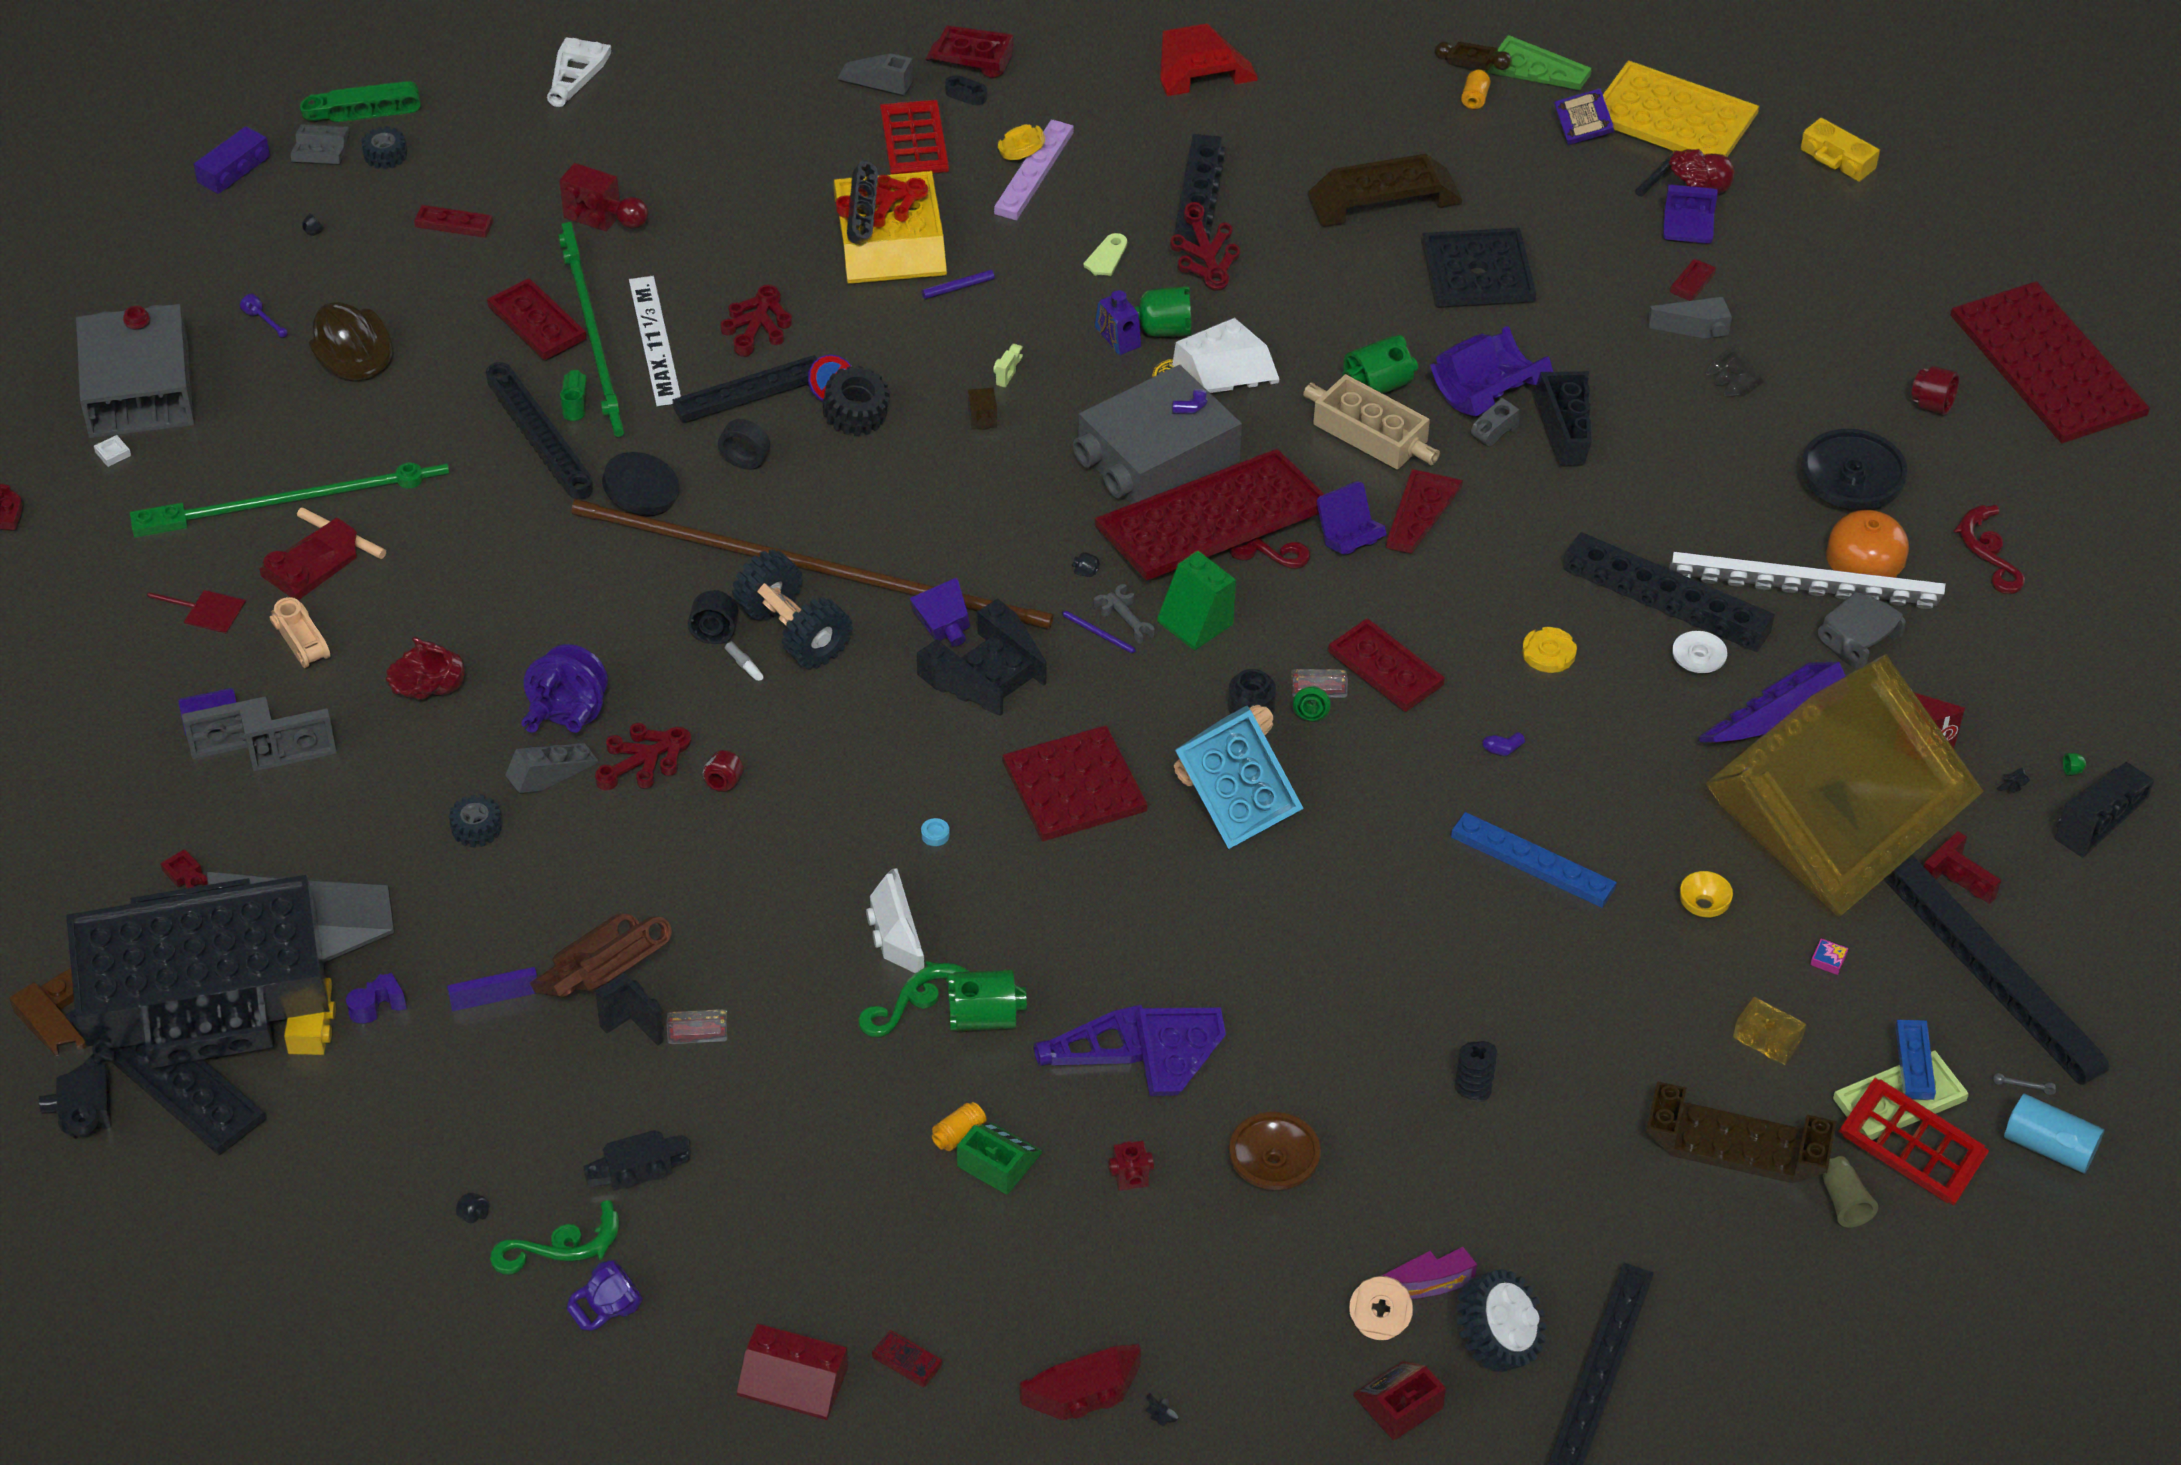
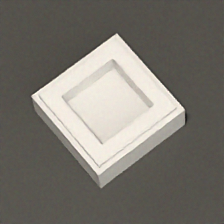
(112, 450)

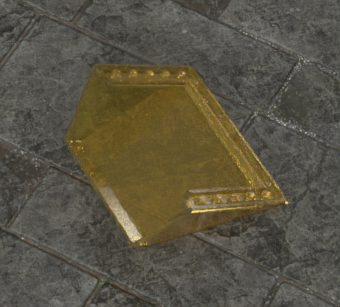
(1848, 784)

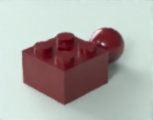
(594, 200)

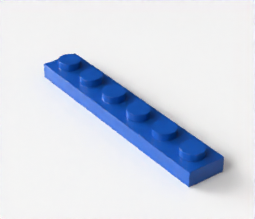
(1533, 859)

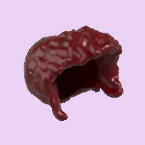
(1703, 170)
(426, 671)

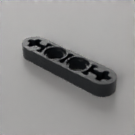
(867, 204)

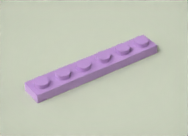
(1033, 171)

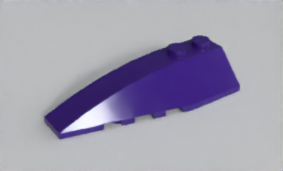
(1776, 703)

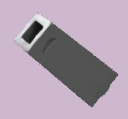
(883, 72)
(545, 766)

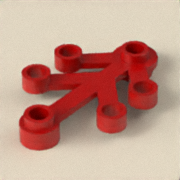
(911, 190)

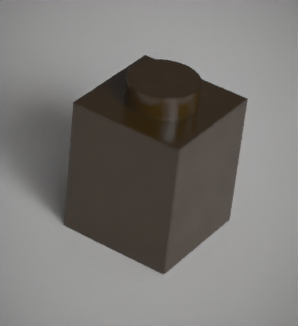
(982, 408)

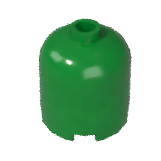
(1166, 312)

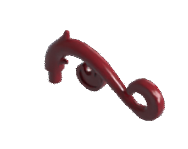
(1249, 550)
(1987, 551)

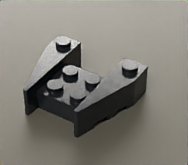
(992, 668)

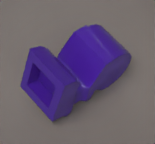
(364, 1002)

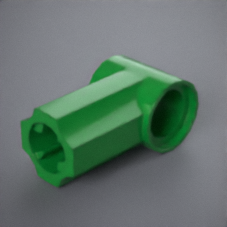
(573, 395)

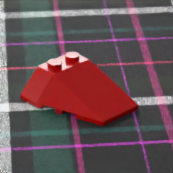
(1199, 52)

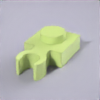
(1006, 366)

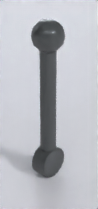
(2049, 1088)

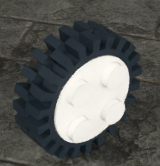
(1501, 1320)

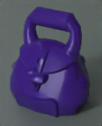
(607, 1293)

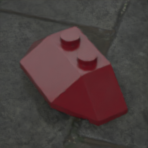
(1083, 1383)

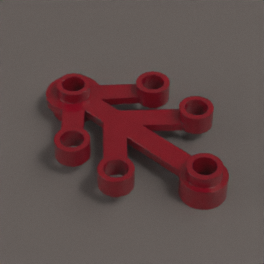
(1206, 250)
(766, 298)
(674, 740)

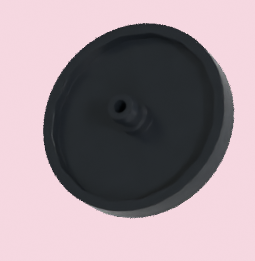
(640, 483)

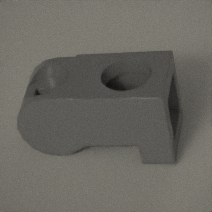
(1495, 422)

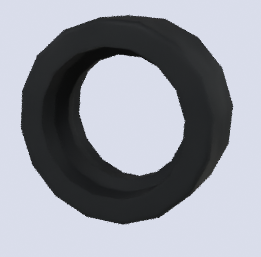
(737, 455)

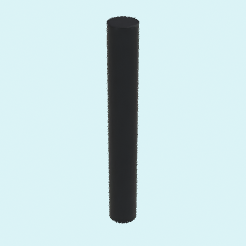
(1654, 176)

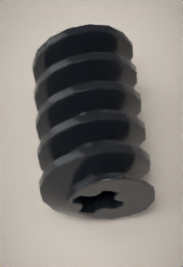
(1476, 1070)

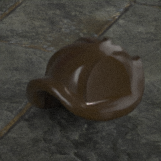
(350, 341)

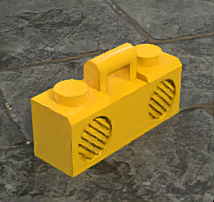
(1839, 149)

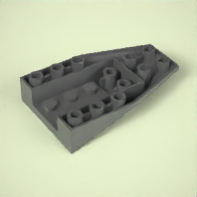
(346, 911)

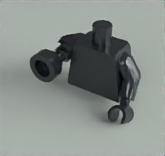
(83, 1095)

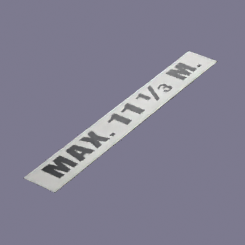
(655, 340)

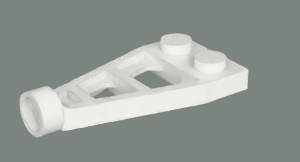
(580, 51)

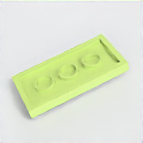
(1948, 1094)

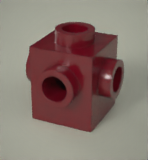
(1131, 1165)

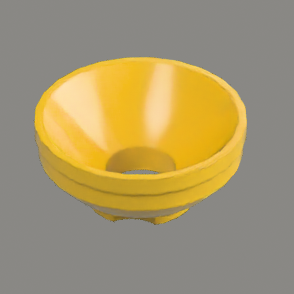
(1706, 886)

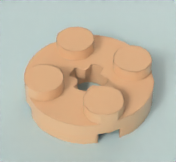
(1391, 1322)

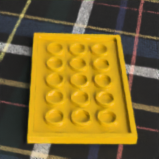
(1676, 111)

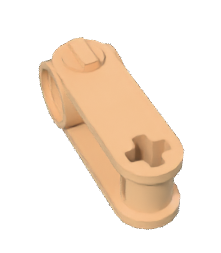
(299, 631)

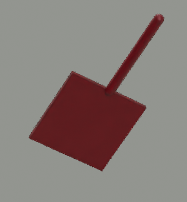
(210, 611)

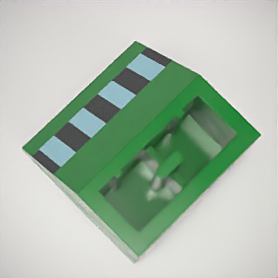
(995, 1156)

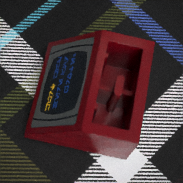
(1402, 1398)

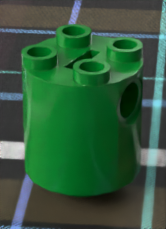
(1382, 364)
(984, 1000)

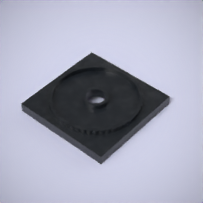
(1497, 251)

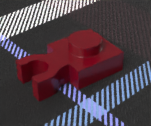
(184, 870)

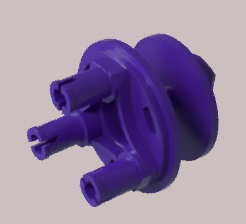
(564, 688)

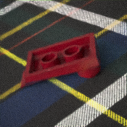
(974, 48)
(311, 559)

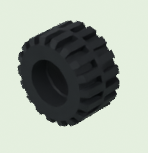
(859, 385)

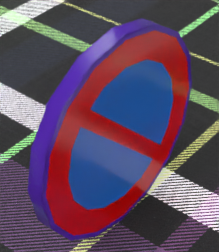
(822, 370)

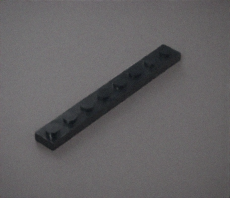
(1602, 1367)

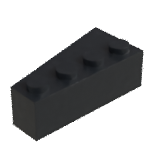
(1565, 412)
(2102, 808)

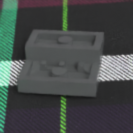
(320, 144)

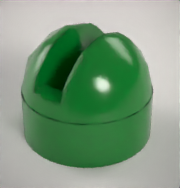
(2073, 763)

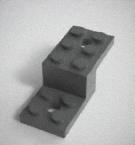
(268, 740)

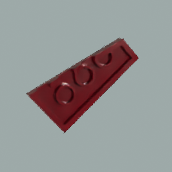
(1420, 508)

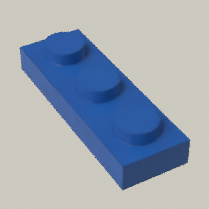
(1915, 1059)

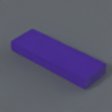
(491, 989)

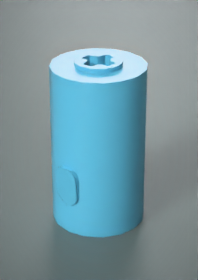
(2053, 1133)

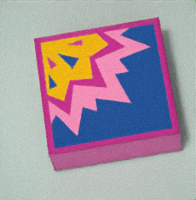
(1829, 956)

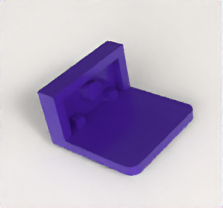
(1689, 214)
(1347, 519)

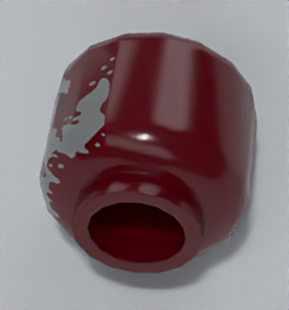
(723, 770)

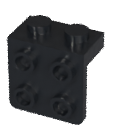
(626, 1000)

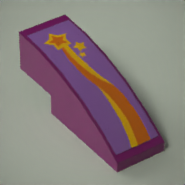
(1432, 1276)

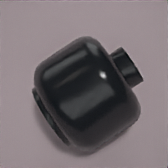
(1086, 565)
(472, 1207)

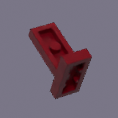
(1961, 870)

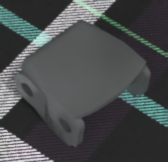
(1859, 625)

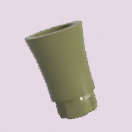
(1849, 1196)

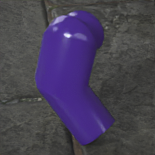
(1193, 405)
(1503, 746)

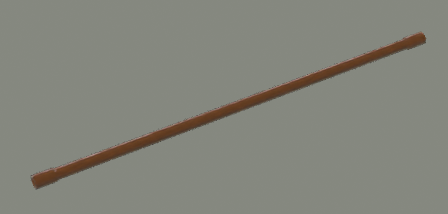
(594, 511)

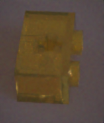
(1769, 1030)

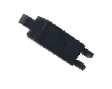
(637, 1160)

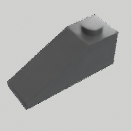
(1693, 318)

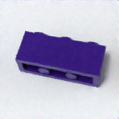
(231, 160)

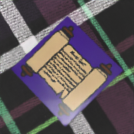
(1584, 116)

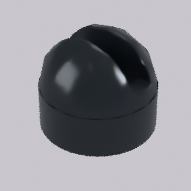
(311, 225)

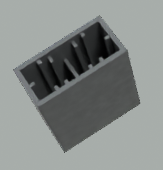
(134, 375)
(1147, 446)

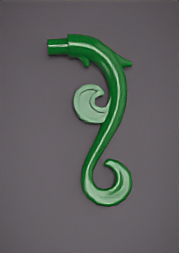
(909, 993)
(559, 1251)

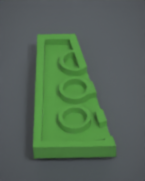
(1541, 65)

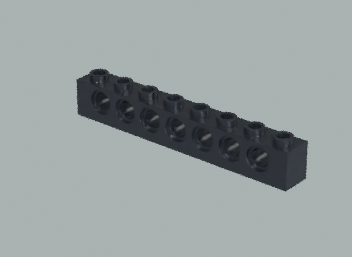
(1669, 591)

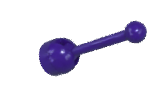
(252, 306)

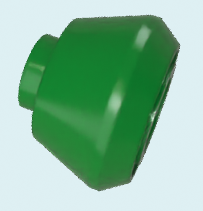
(1311, 704)

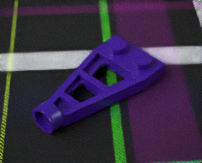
(1122, 1020)

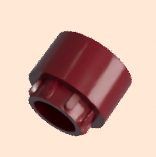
(1935, 389)

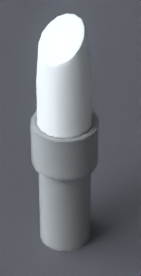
(744, 661)

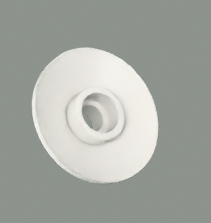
(1699, 651)

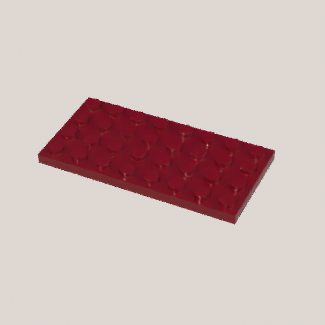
(2049, 362)
(1211, 513)

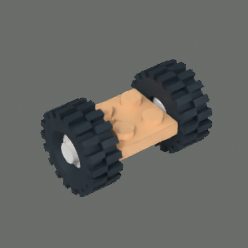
(813, 630)

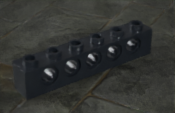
(1201, 183)

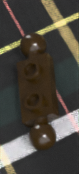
(1473, 55)

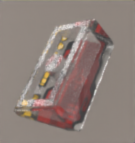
(1331, 681)
(697, 1026)

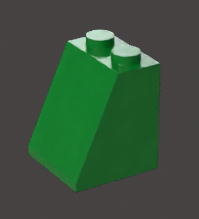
(1198, 601)

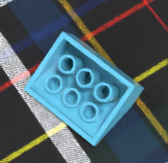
(1238, 777)

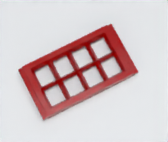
(909, 109)
(1963, 1172)

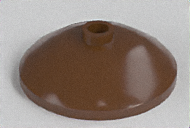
(1277, 1139)

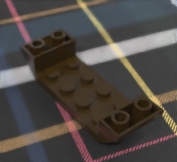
(1379, 183)
(1739, 1140)

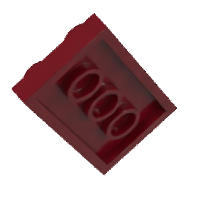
(536, 319)
(1386, 664)

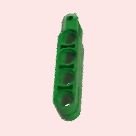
(362, 102)

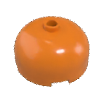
(1868, 544)

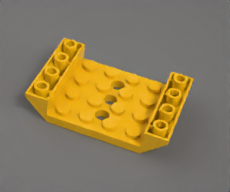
(897, 248)

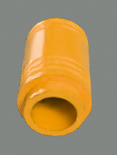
(1475, 89)
(956, 1125)

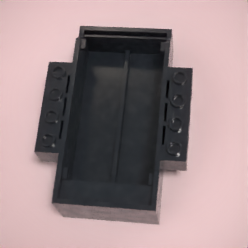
(198, 968)

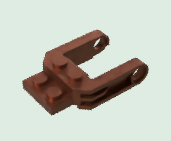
(601, 955)

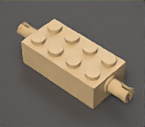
(1371, 422)

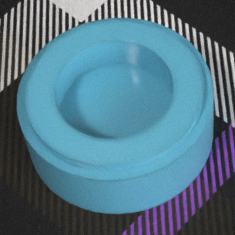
(935, 832)

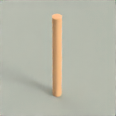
(359, 541)

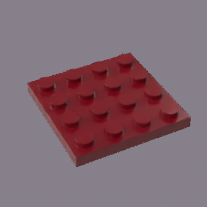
(1074, 783)

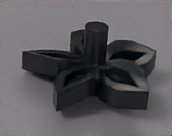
(2014, 781)
(1160, 1411)

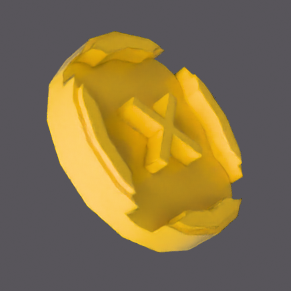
(1021, 142)

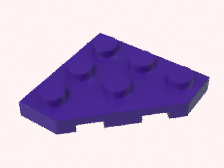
(1176, 1044)

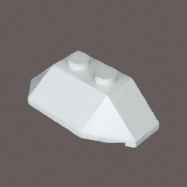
(894, 924)

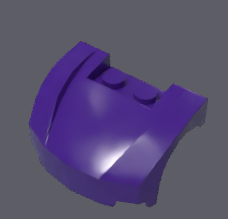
(1482, 369)

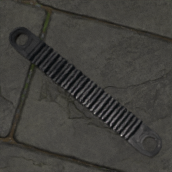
(539, 430)

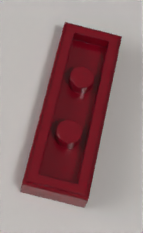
(453, 221)

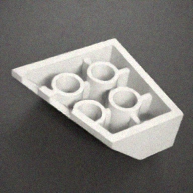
(1226, 357)

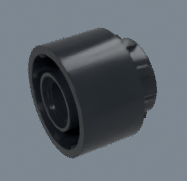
(713, 617)
(1251, 689)

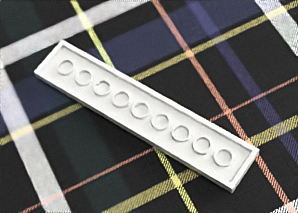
(1810, 579)

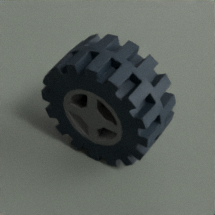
(384, 147)
(475, 820)

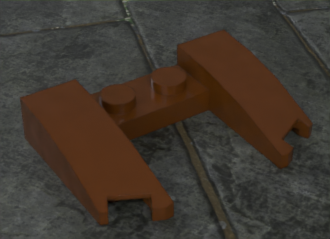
(41, 1012)

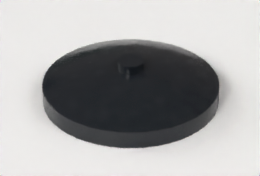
(1854, 469)

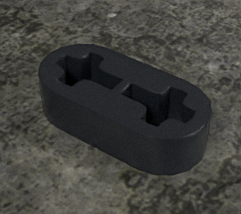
(966, 90)

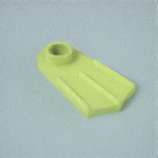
(1107, 255)

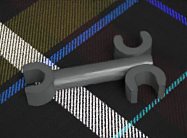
(1119, 603)

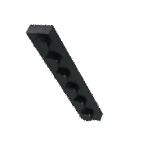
(743, 390)

